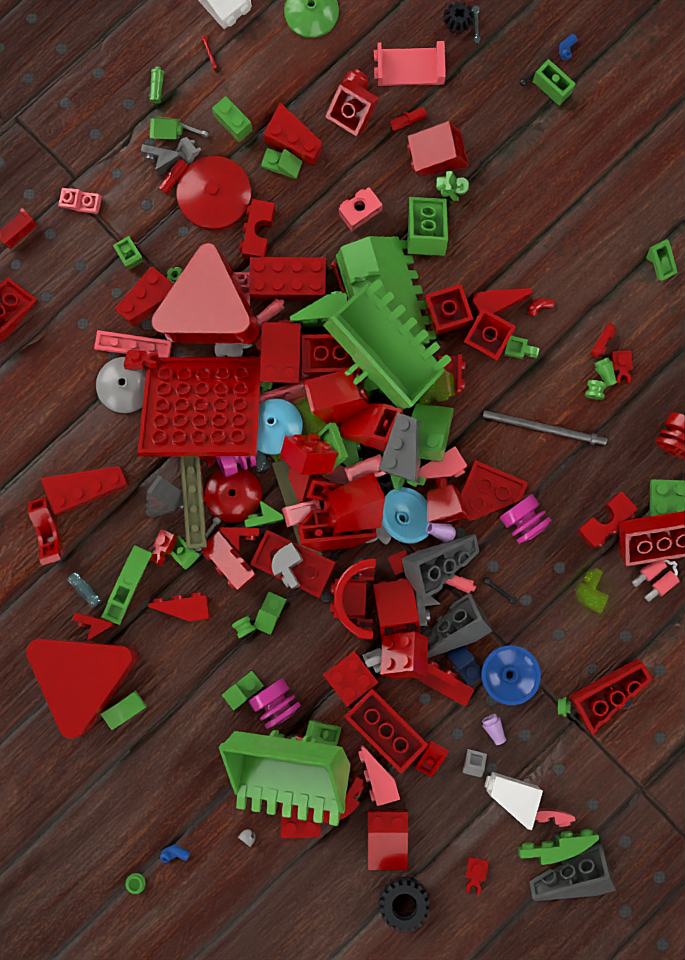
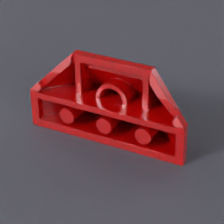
(319, 535)

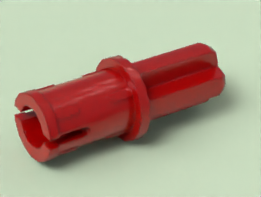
(408, 119)
(173, 176)

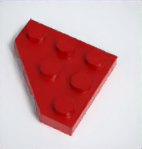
(490, 490)

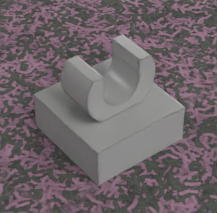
(187, 150)
(373, 659)

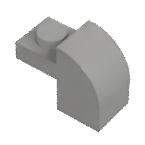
(283, 562)

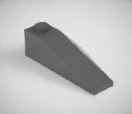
(163, 498)
(435, 565)
(459, 627)
(579, 877)

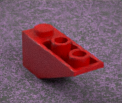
(189, 609)

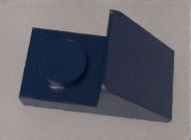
(465, 664)

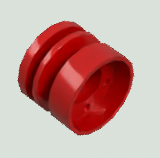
(673, 440)

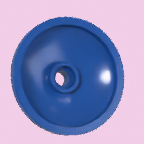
(523, 682)

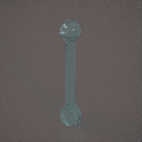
(476, 10)

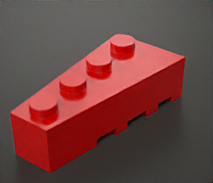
(81, 488)
(605, 696)

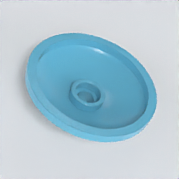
(286, 423)
(412, 510)

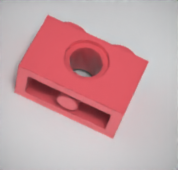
(355, 218)

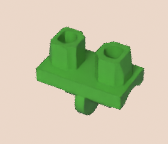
(452, 186)

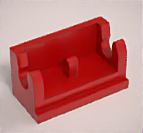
(17, 229)

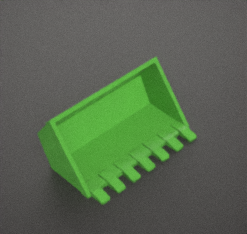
(384, 259)
(287, 773)

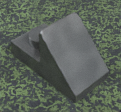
(165, 158)
(423, 614)

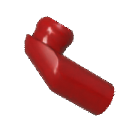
(540, 303)

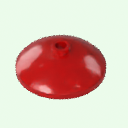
(238, 507)

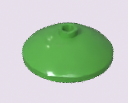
(311, 21)

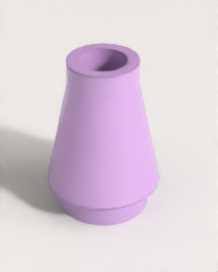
(443, 532)
(494, 728)

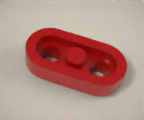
(599, 347)

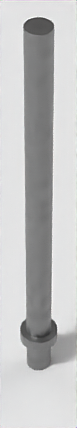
(593, 439)

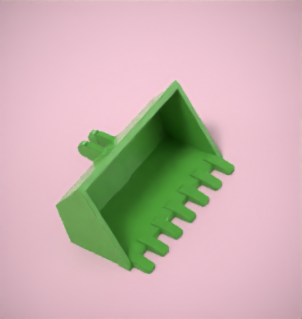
(386, 346)

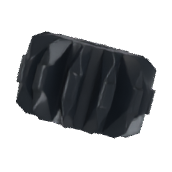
(458, 17)

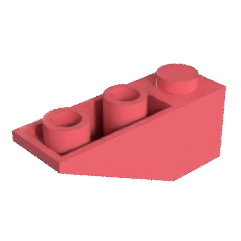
(382, 782)

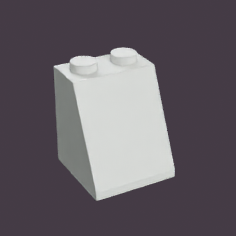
(226, 11)
(515, 796)

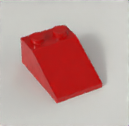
(14, 306)
(280, 352)
(324, 355)
(387, 839)

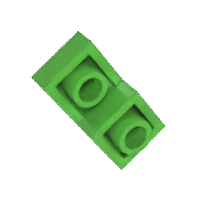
(123, 710)

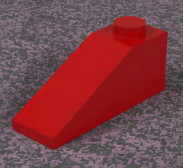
(499, 300)

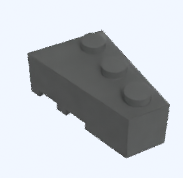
(403, 449)

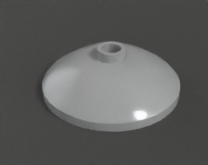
(117, 397)

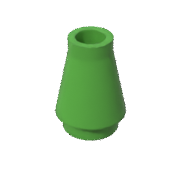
(606, 371)

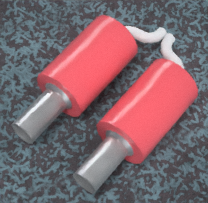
(664, 584)

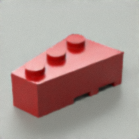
(290, 134)
(144, 297)

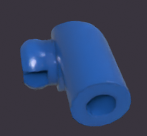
(564, 47)
(173, 852)

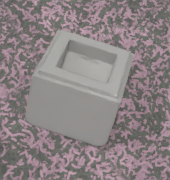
(474, 763)

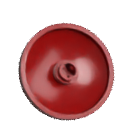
(214, 193)

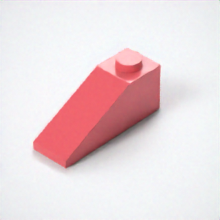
(451, 466)

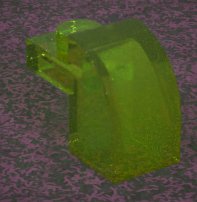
(588, 595)

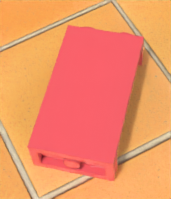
(410, 66)

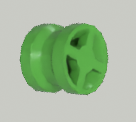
(595, 389)
(243, 627)

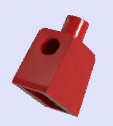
(445, 503)

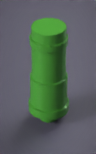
(156, 85)

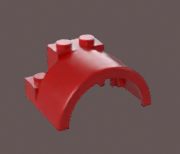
(351, 598)

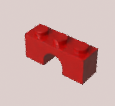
(260, 214)
(620, 510)

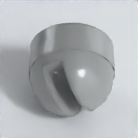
(247, 837)

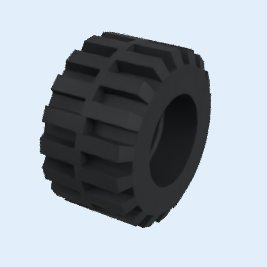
(404, 921)

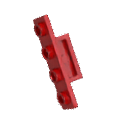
(446, 683)

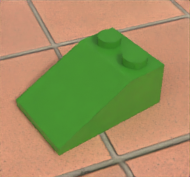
(427, 226)
(320, 311)
(434, 430)

